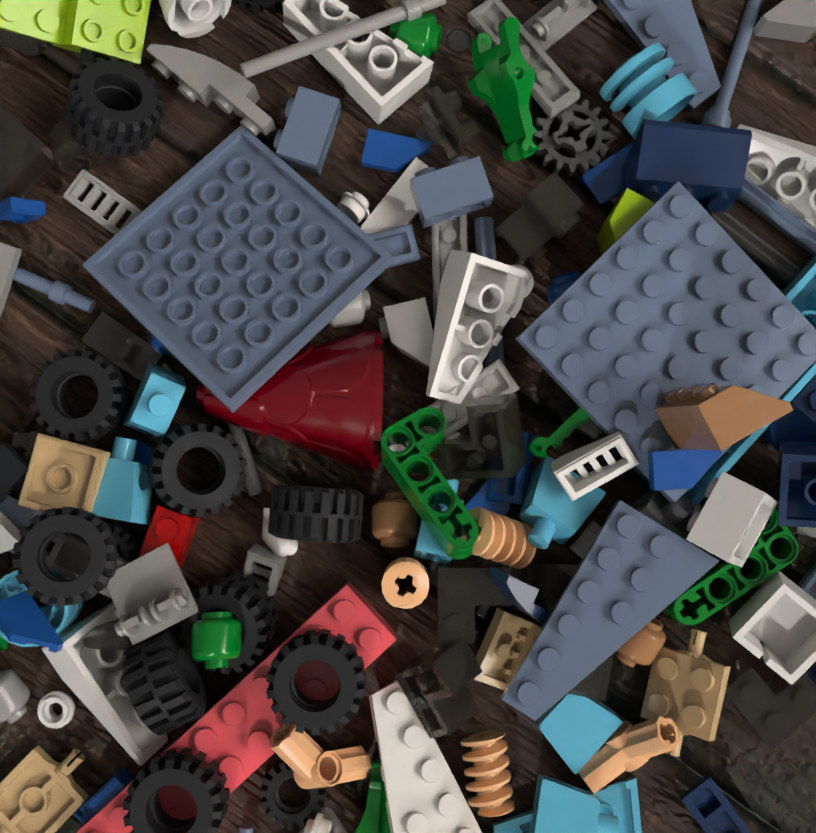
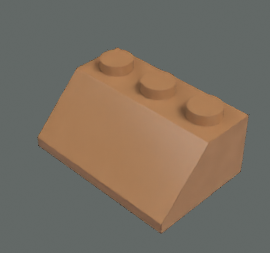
(716, 415)

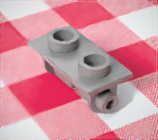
(557, 20)

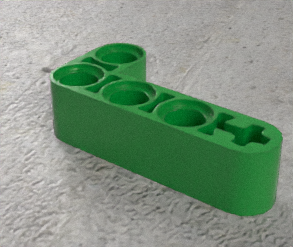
(435, 486)
(733, 583)

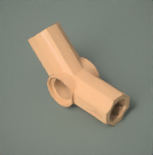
(629, 750)
(313, 765)

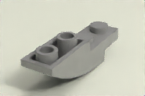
(212, 81)

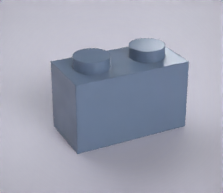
(308, 130)
(451, 190)

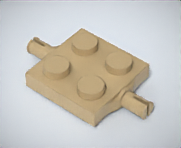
(687, 690)
(40, 793)

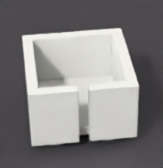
(730, 519)
(785, 623)

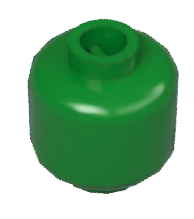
(420, 35)
(216, 639)

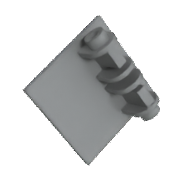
(150, 595)

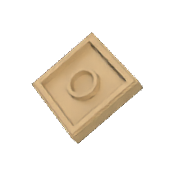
(62, 475)

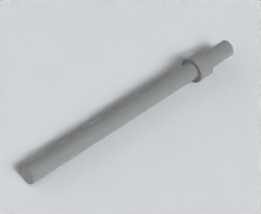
(406, 10)

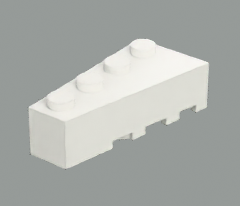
(370, 67)

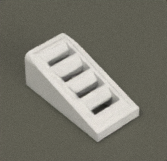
(589, 481)

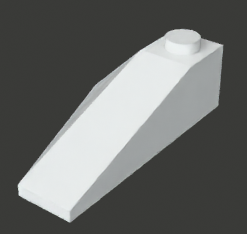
(784, 171)
(472, 310)
(100, 685)

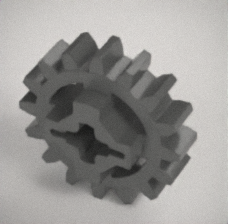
(577, 122)

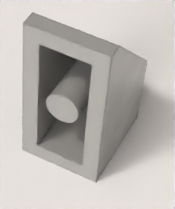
(789, 21)
(409, 329)

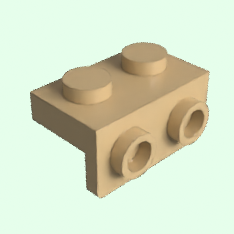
(504, 647)

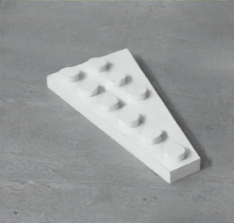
(414, 771)

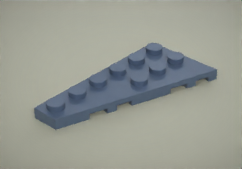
(678, 31)
(615, 591)

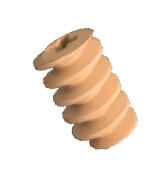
(502, 539)
(409, 596)
(489, 773)

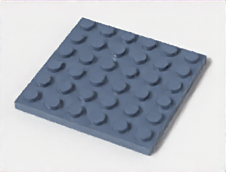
(237, 266)
(665, 313)

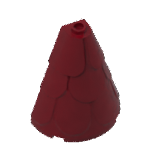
(319, 401)

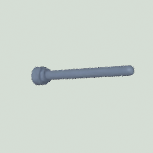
(719, 114)

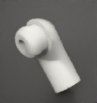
(279, 546)

